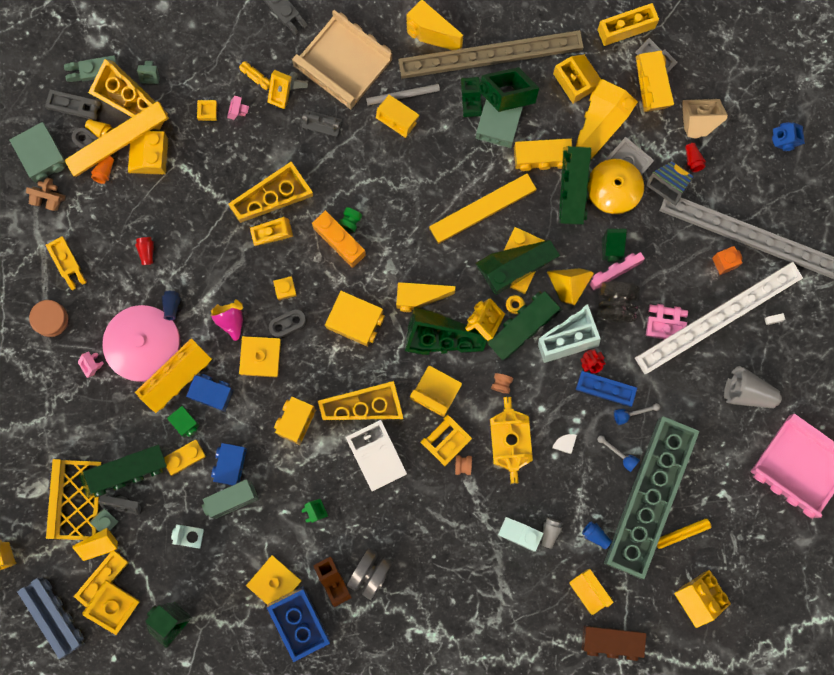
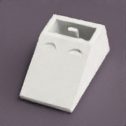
(376, 455)

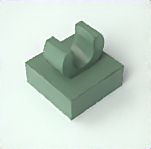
(148, 73)

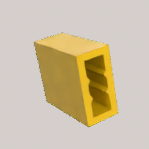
(355, 318)

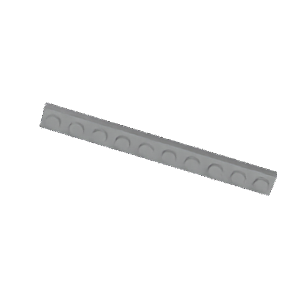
(751, 236)

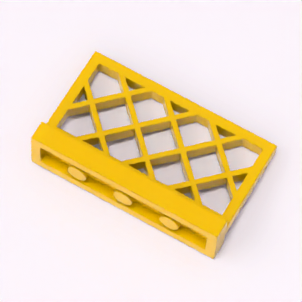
(56, 500)

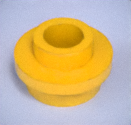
(515, 298)

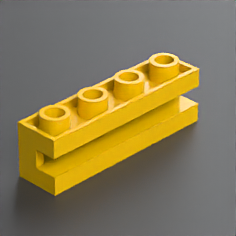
(173, 376)

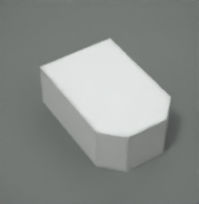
(774, 319)

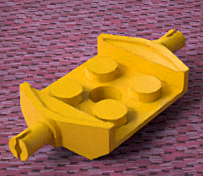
(511, 456)

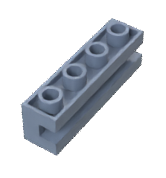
(51, 618)

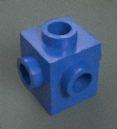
(788, 136)

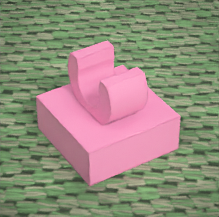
(237, 108)
(88, 364)

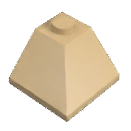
(702, 116)

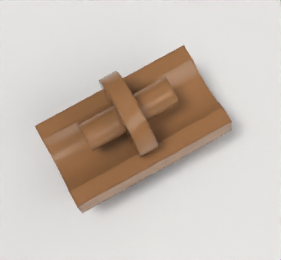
(53, 199)

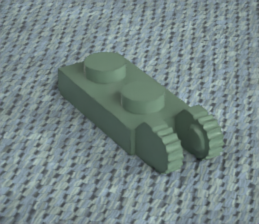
(87, 68)

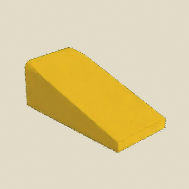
(271, 231)
(96, 545)

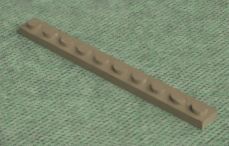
(490, 54)

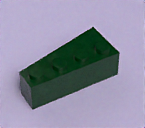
(574, 184)
(524, 325)
(121, 471)
(166, 622)

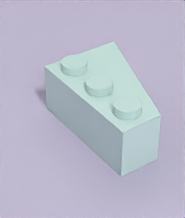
(570, 337)

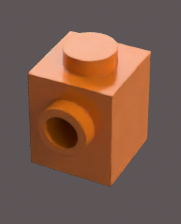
(727, 260)

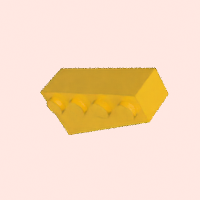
(120, 91)
(272, 193)
(367, 403)

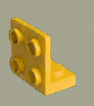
(436, 391)

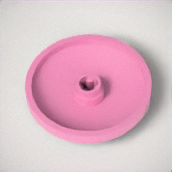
(139, 342)

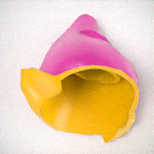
(229, 318)

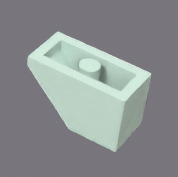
(520, 534)

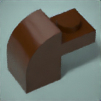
(332, 581)

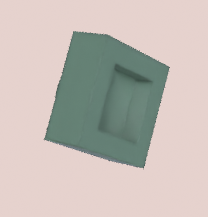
(103, 520)

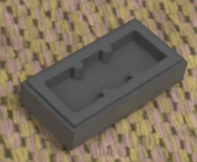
(120, 504)

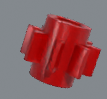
(593, 361)

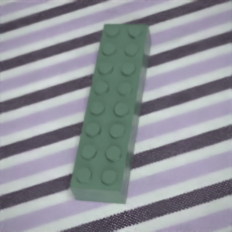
(651, 497)

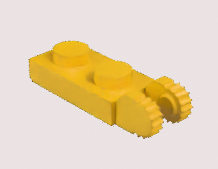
(65, 261)

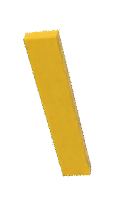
(116, 139)
(482, 208)

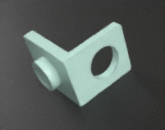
(180, 533)

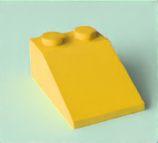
(432, 28)

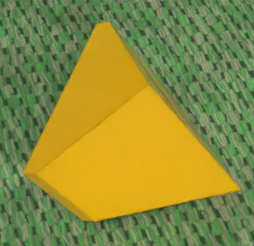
(570, 283)

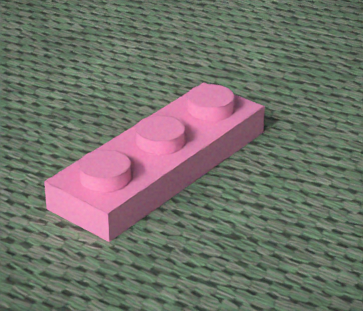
(616, 270)

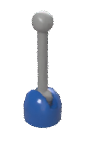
(622, 415)
(628, 461)

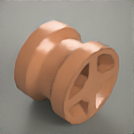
(502, 383)
(463, 465)

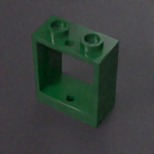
(523, 95)

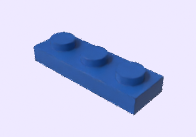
(606, 388)

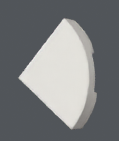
(565, 443)

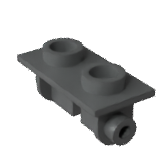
(321, 123)

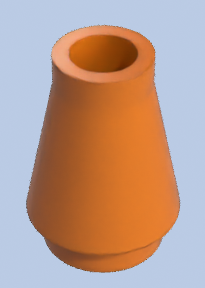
(102, 170)

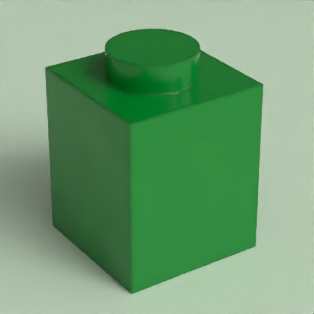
(184, 422)

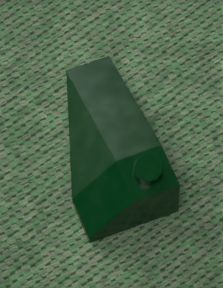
(512, 265)
(437, 333)

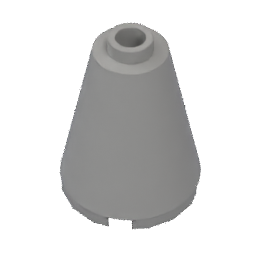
(750, 390)

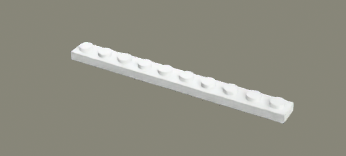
(718, 318)

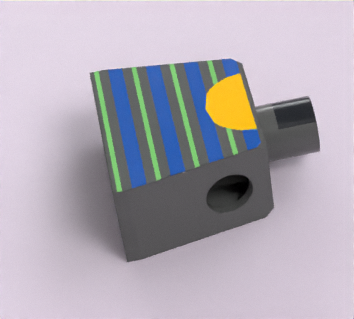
(670, 181)

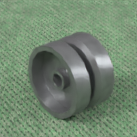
(369, 573)

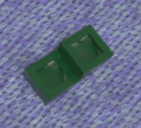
(471, 97)

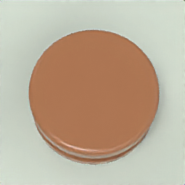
(48, 318)

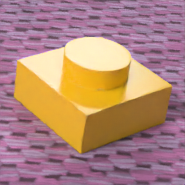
(207, 110)
(284, 288)

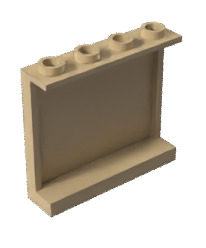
(343, 60)

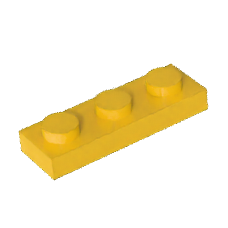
(107, 570)

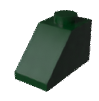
(613, 245)

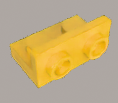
(486, 318)

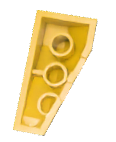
(606, 113)

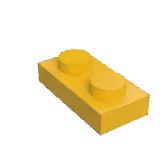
(184, 457)

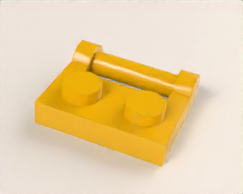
(450, 445)

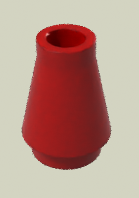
(694, 158)
(145, 250)

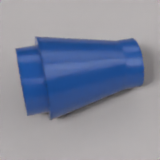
(596, 535)

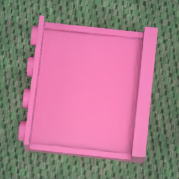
(799, 466)

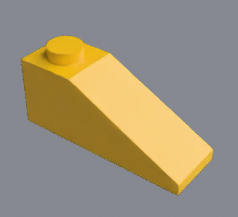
(419, 295)

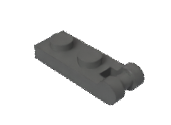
(72, 104)

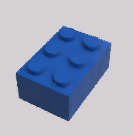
(298, 623)

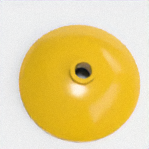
(613, 197)

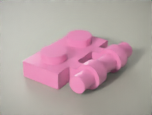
(663, 328)

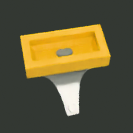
(280, 87)

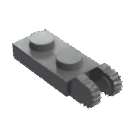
(286, 13)

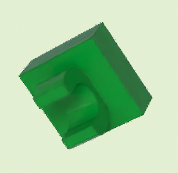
(315, 511)

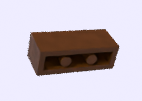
(613, 642)

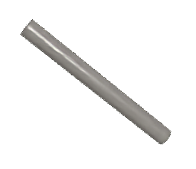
(404, 94)

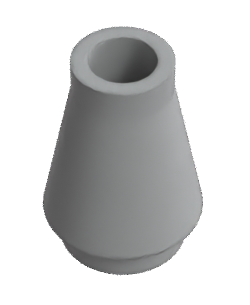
(551, 530)

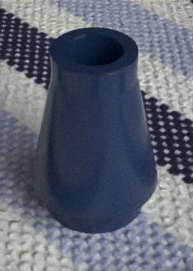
(170, 304)

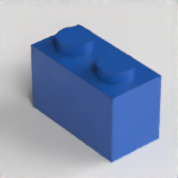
(209, 392)
(229, 464)

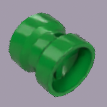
(350, 219)

